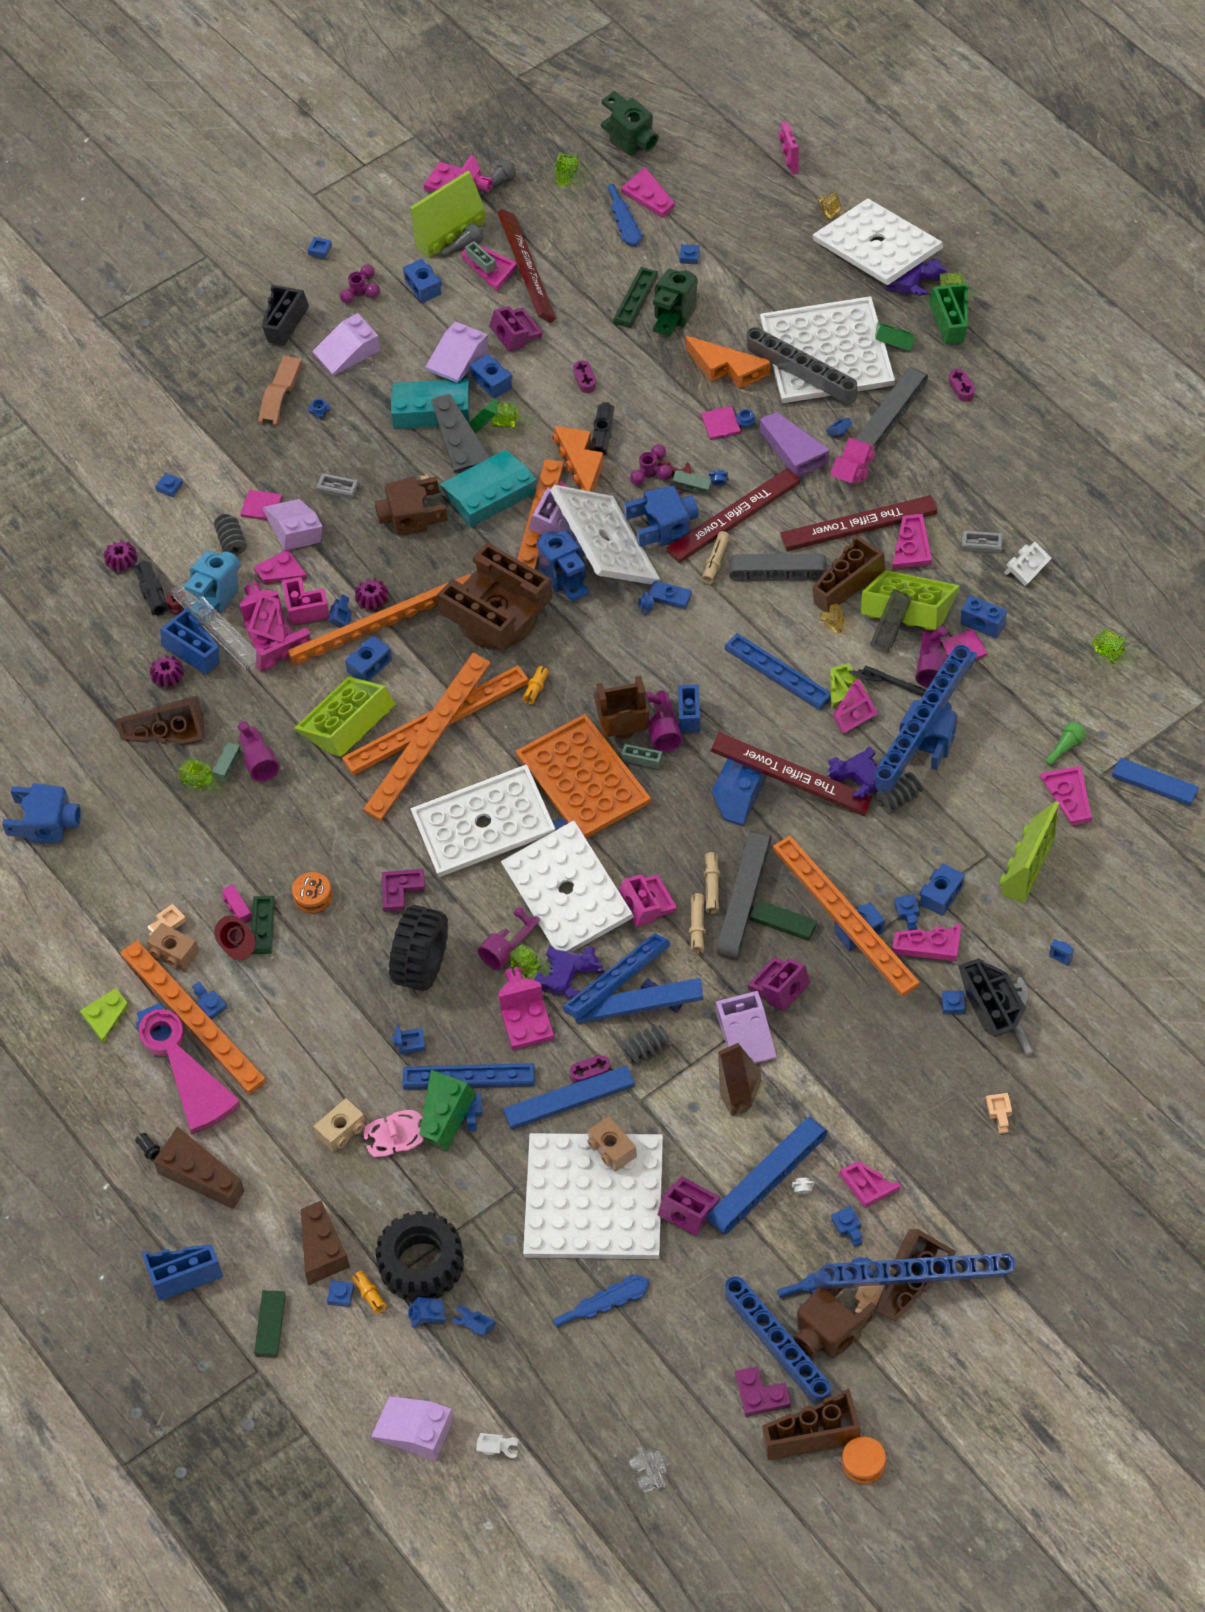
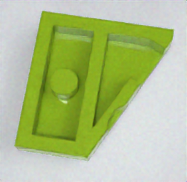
(840, 683)
(105, 1013)

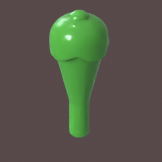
(1072, 735)

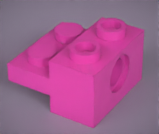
(646, 898)

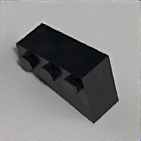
(284, 313)

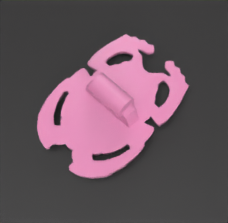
(394, 1133)

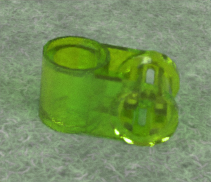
(565, 168)

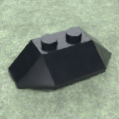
(992, 997)

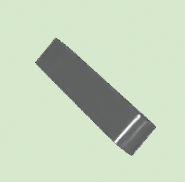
(777, 567)

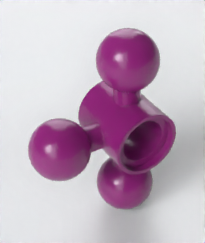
(358, 286)
(649, 467)

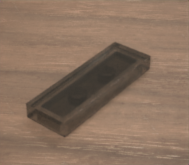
(891, 621)

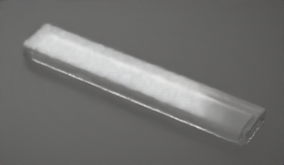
(216, 626)

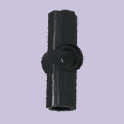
(602, 428)
(151, 588)

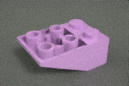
(549, 517)
(745, 1022)

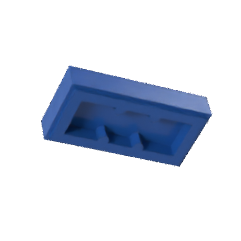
(670, 594)

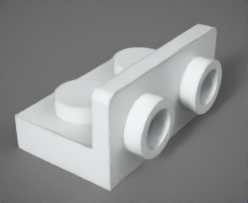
(1028, 564)

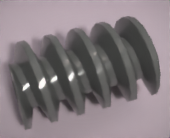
(230, 534)
(903, 789)
(645, 1043)

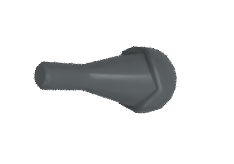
(504, 171)
(470, 234)

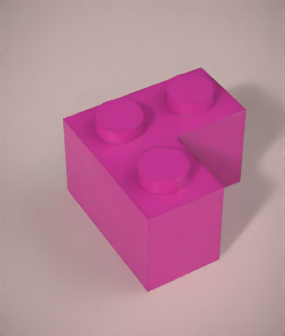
(854, 461)
(304, 606)

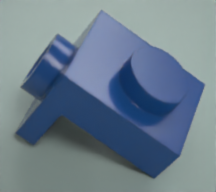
(409, 1040)
(426, 1310)

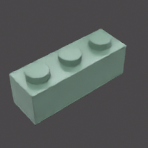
(480, 257)
(691, 482)
(642, 756)
(226, 762)

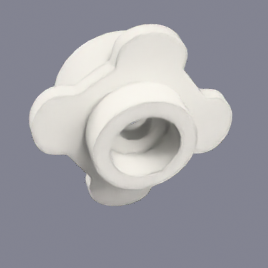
(802, 1186)

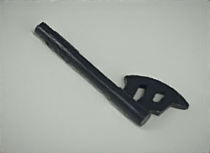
(875, 675)

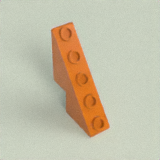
(719, 361)
(580, 460)

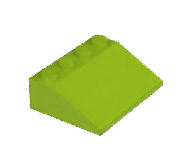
(445, 214)
(929, 602)
(346, 715)
(1030, 854)

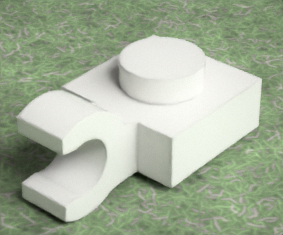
(493, 1444)

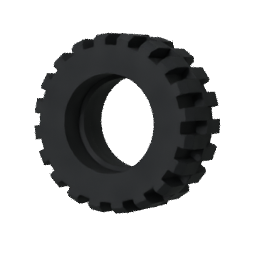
(418, 948)
(419, 1230)

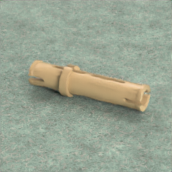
(713, 563)
(712, 888)
(697, 929)

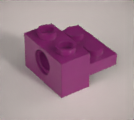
(514, 327)
(780, 982)
(687, 1205)

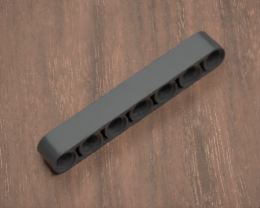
(802, 365)
(893, 408)
(744, 894)

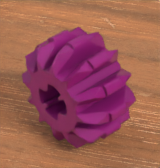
(120, 556)
(371, 594)
(166, 671)

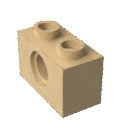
(343, 1114)

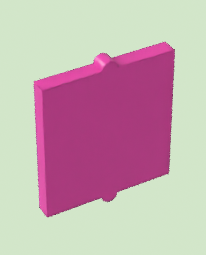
(720, 423)
(256, 501)
(966, 638)

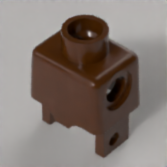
(405, 505)
(622, 709)
(828, 1324)

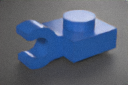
(339, 614)
(907, 909)
(209, 1002)
(474, 1111)
(848, 1224)
(475, 1321)

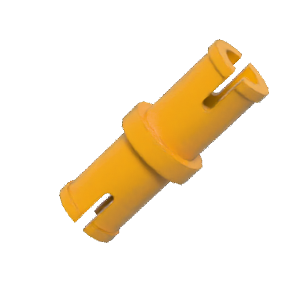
(535, 685)
(369, 1292)

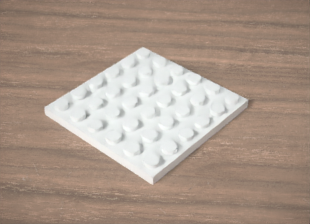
(837, 335)
(587, 1208)

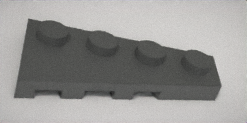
(459, 438)

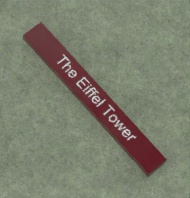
(526, 266)
(733, 515)
(856, 523)
(790, 773)

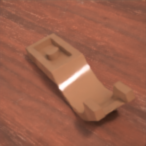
(275, 391)

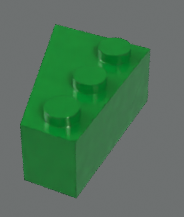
(950, 311)
(444, 1109)

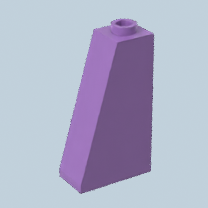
(792, 445)

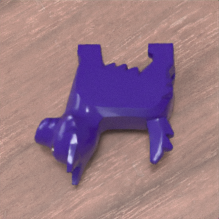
(910, 281)
(859, 768)
(565, 967)

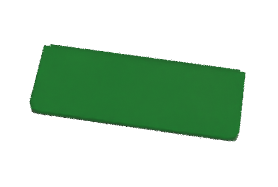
(894, 336)
(484, 416)

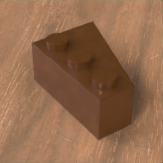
(321, 1244)

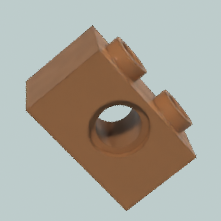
(166, 937)
(609, 1132)

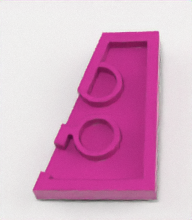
(789, 147)
(498, 276)
(912, 544)

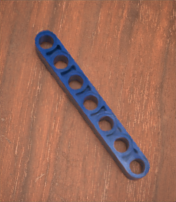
(767, 1175)
(775, 1330)

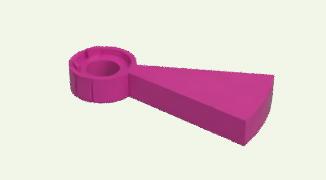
(201, 1095)

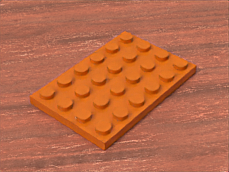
(583, 776)

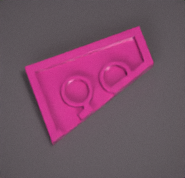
(648, 193)
(267, 658)
(1069, 790)
(932, 944)

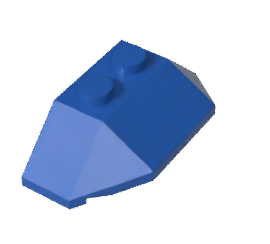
(737, 791)

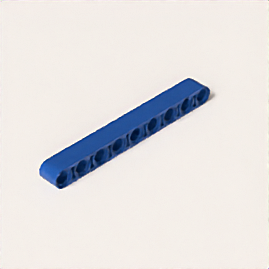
(908, 742)
(904, 1272)

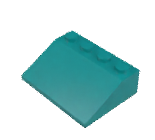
(413, 406)
(489, 487)

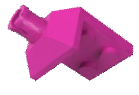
(446, 173)
(247, 608)
(524, 1011)

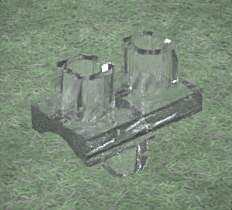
(645, 1460)

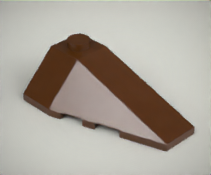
(172, 722)
(738, 1079)
(900, 1297)

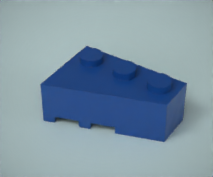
(190, 642)
(181, 1270)

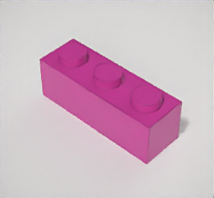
(236, 903)

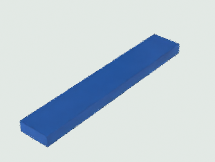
(778, 671)
(616, 976)
(645, 1000)
(475, 1075)
(569, 1097)

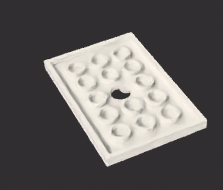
(887, 260)
(599, 513)
(451, 828)
(572, 918)

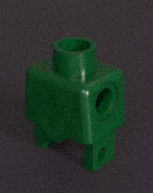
(626, 134)
(670, 291)

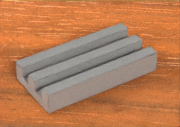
(337, 489)
(983, 543)

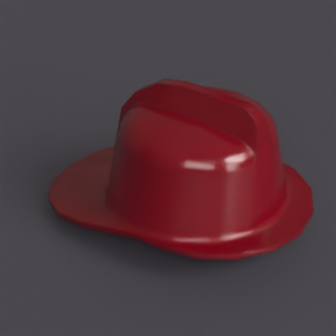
(234, 937)

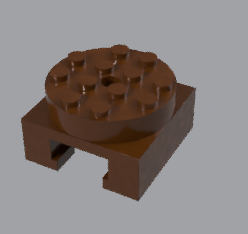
(497, 601)

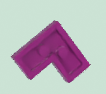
(400, 882)
(760, 1399)

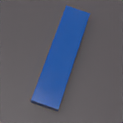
(1155, 781)

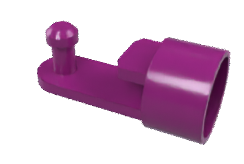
(931, 657)
(663, 726)
(259, 758)
(496, 948)

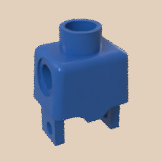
(665, 513)
(563, 551)
(940, 736)
(46, 813)

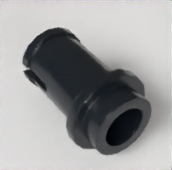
(150, 1149)

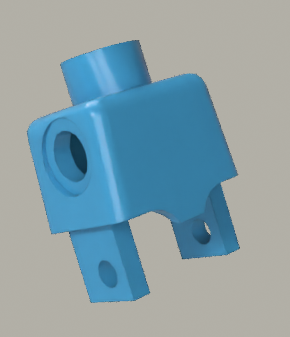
(215, 572)

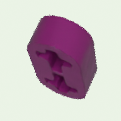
(581, 377)
(958, 386)
(589, 1068)

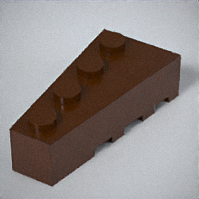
(848, 574)
(198, 1170)
(813, 1429)

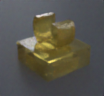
(830, 204)
(833, 618)

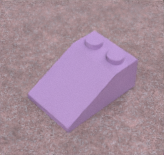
(347, 345)
(456, 352)
(294, 524)
(414, 1426)

